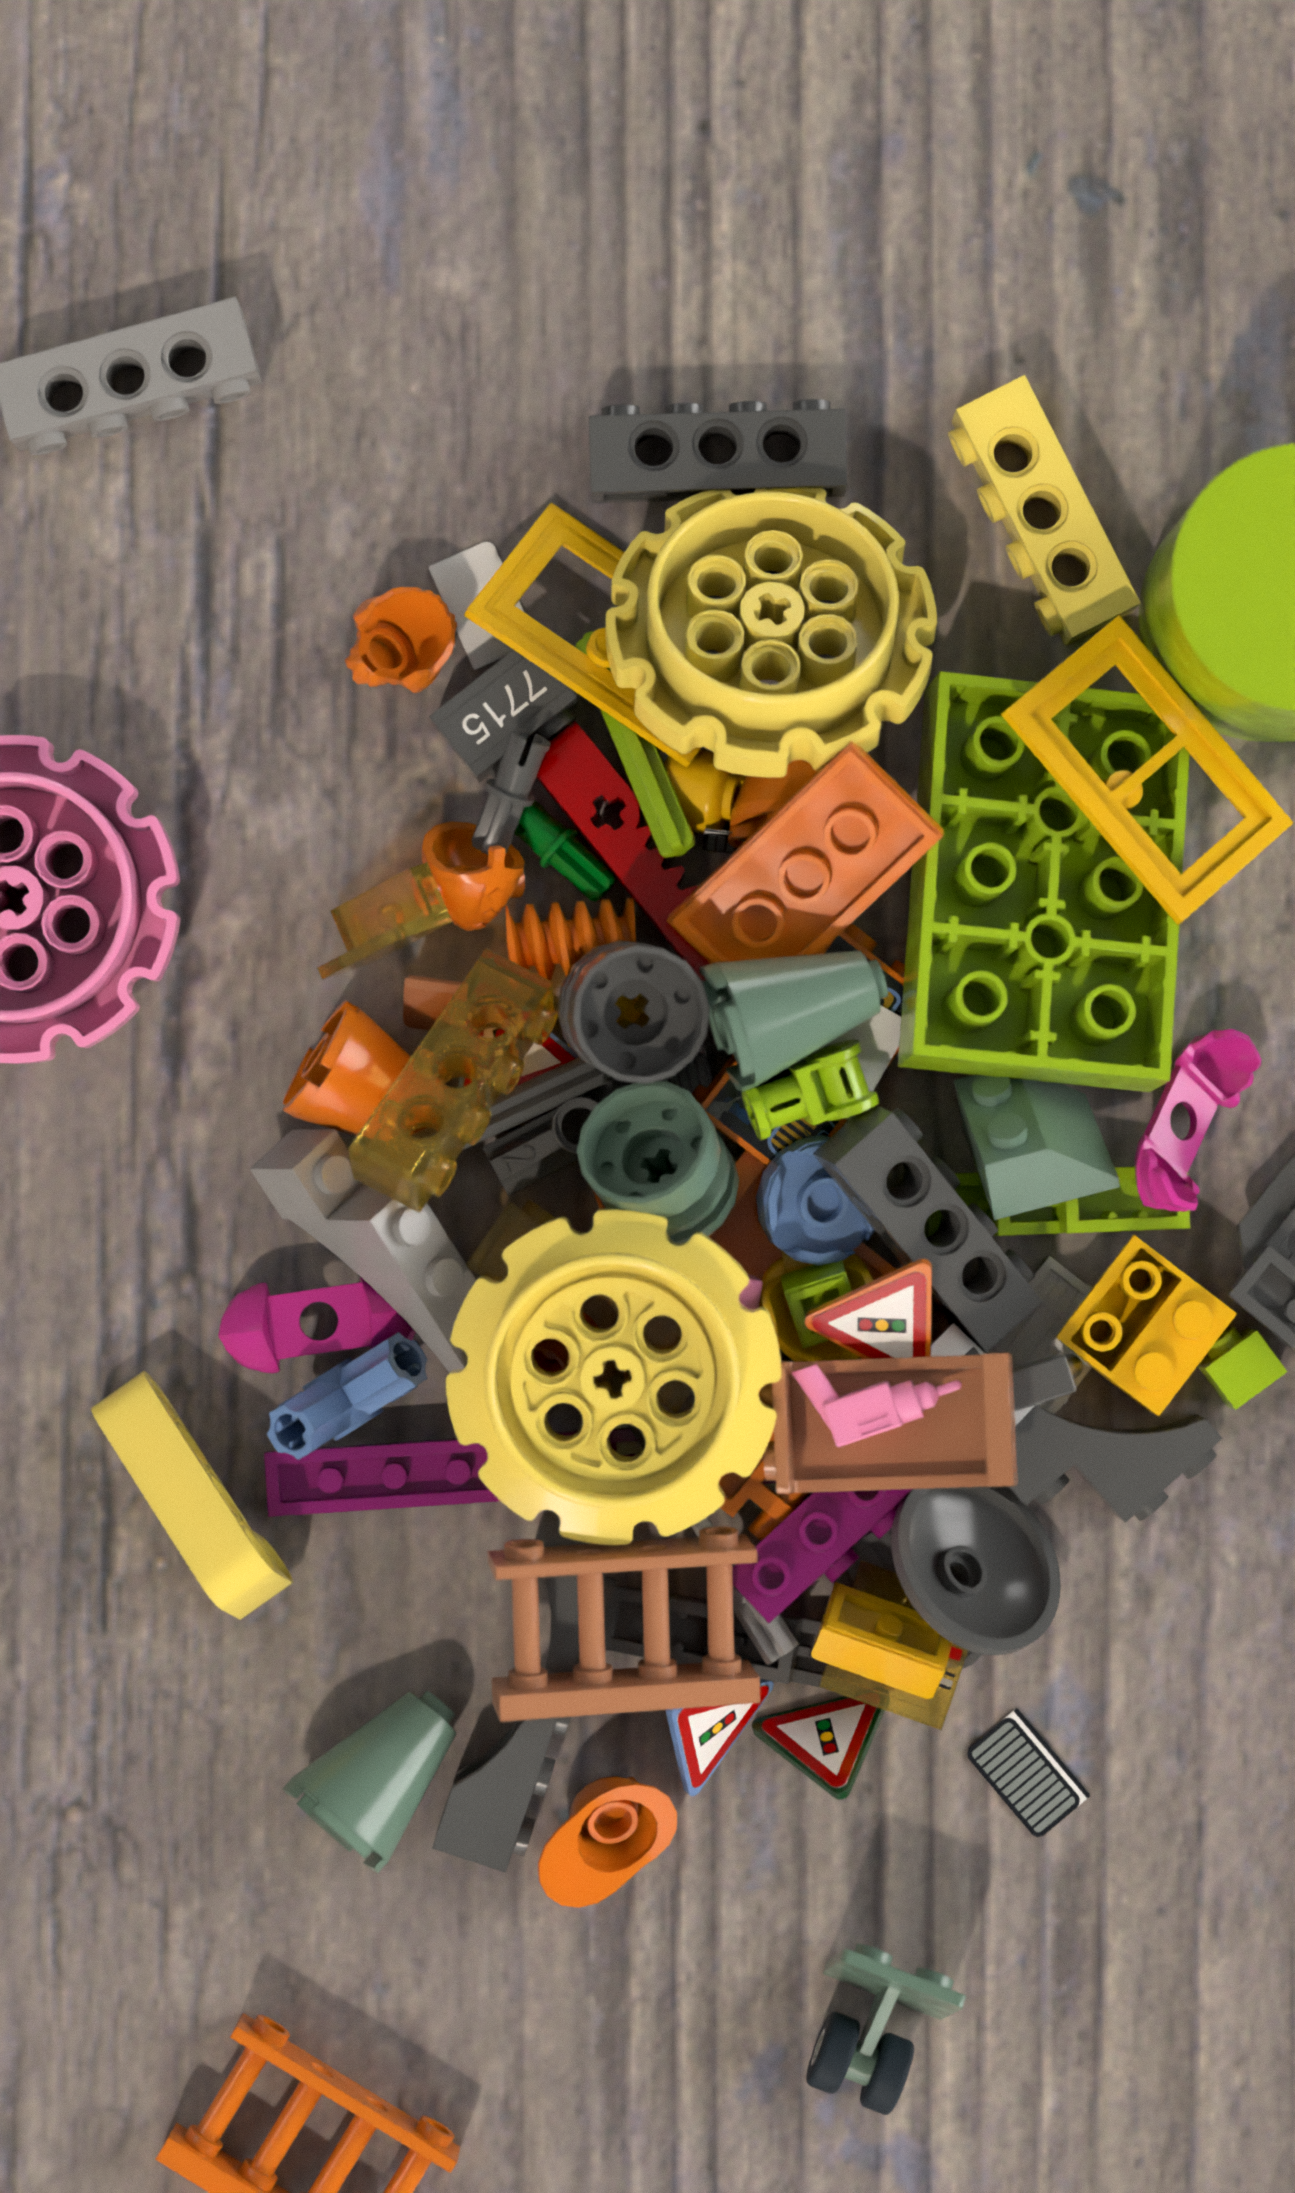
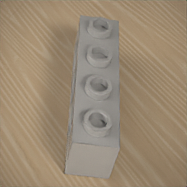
(94, 362)

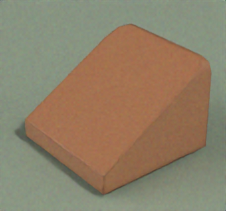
(425, 1000)

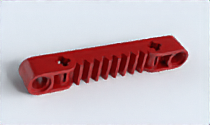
(579, 779)

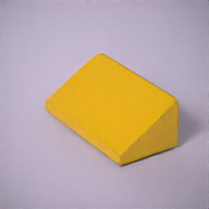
(881, 1642)

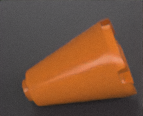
(345, 1073)

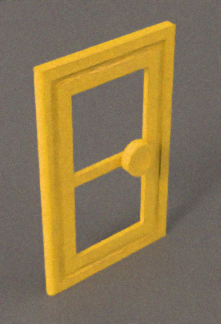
(586, 675)
(1109, 800)

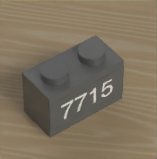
(503, 698)

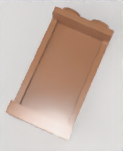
(955, 1444)

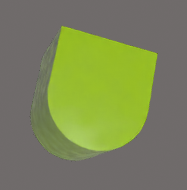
(1224, 599)

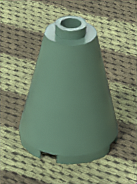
(787, 1007)
(377, 1777)

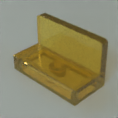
(387, 919)

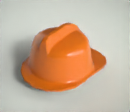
(606, 1840)

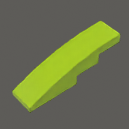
(1100, 1212)

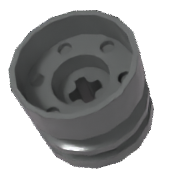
(669, 1004)

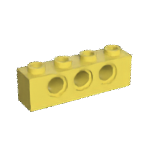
(1015, 417)

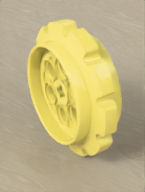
(770, 628)
(506, 1394)

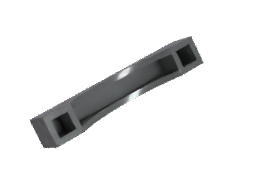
(491, 1795)

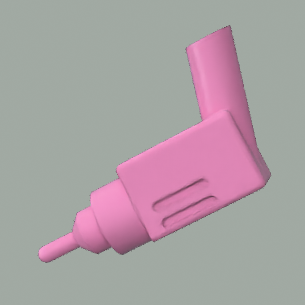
(870, 1408)

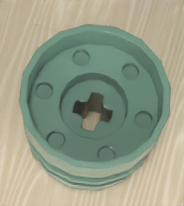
(659, 1156)

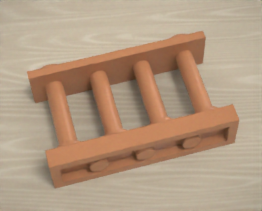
(657, 1680)

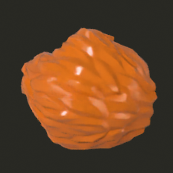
(401, 639)

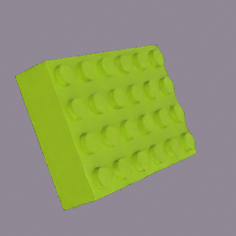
(1022, 920)

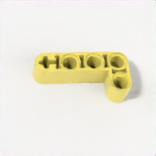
(188, 1498)

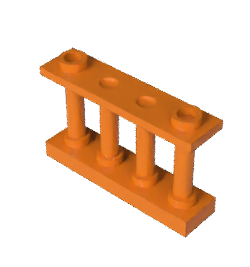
(198, 2152)

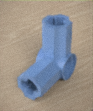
(347, 1396)

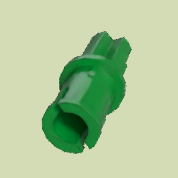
(564, 852)

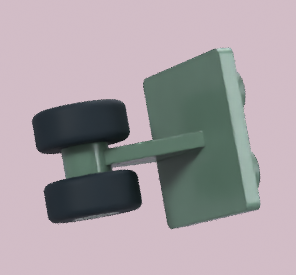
(885, 2067)

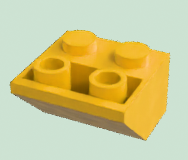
(1145, 1325)

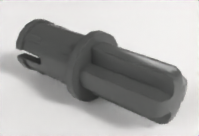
(509, 791)

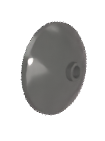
(976, 1566)

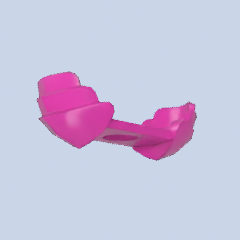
(1205, 1075)
(267, 1327)

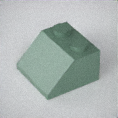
(1032, 1143)

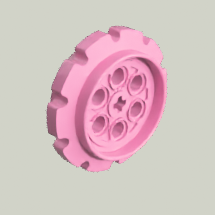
(125, 869)

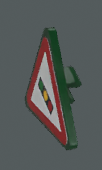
(823, 1740)

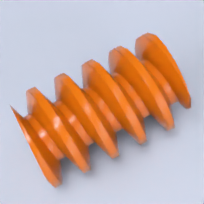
(563, 940)

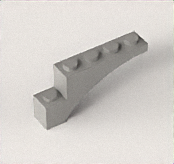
(383, 1241)

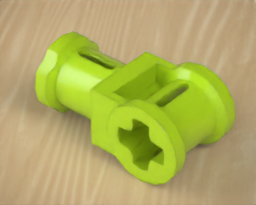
(818, 1088)

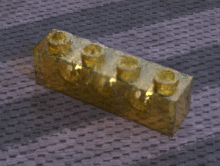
(491, 996)

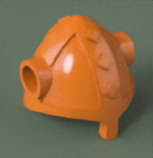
(469, 881)

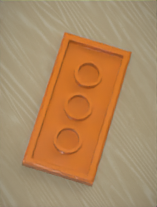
(809, 866)

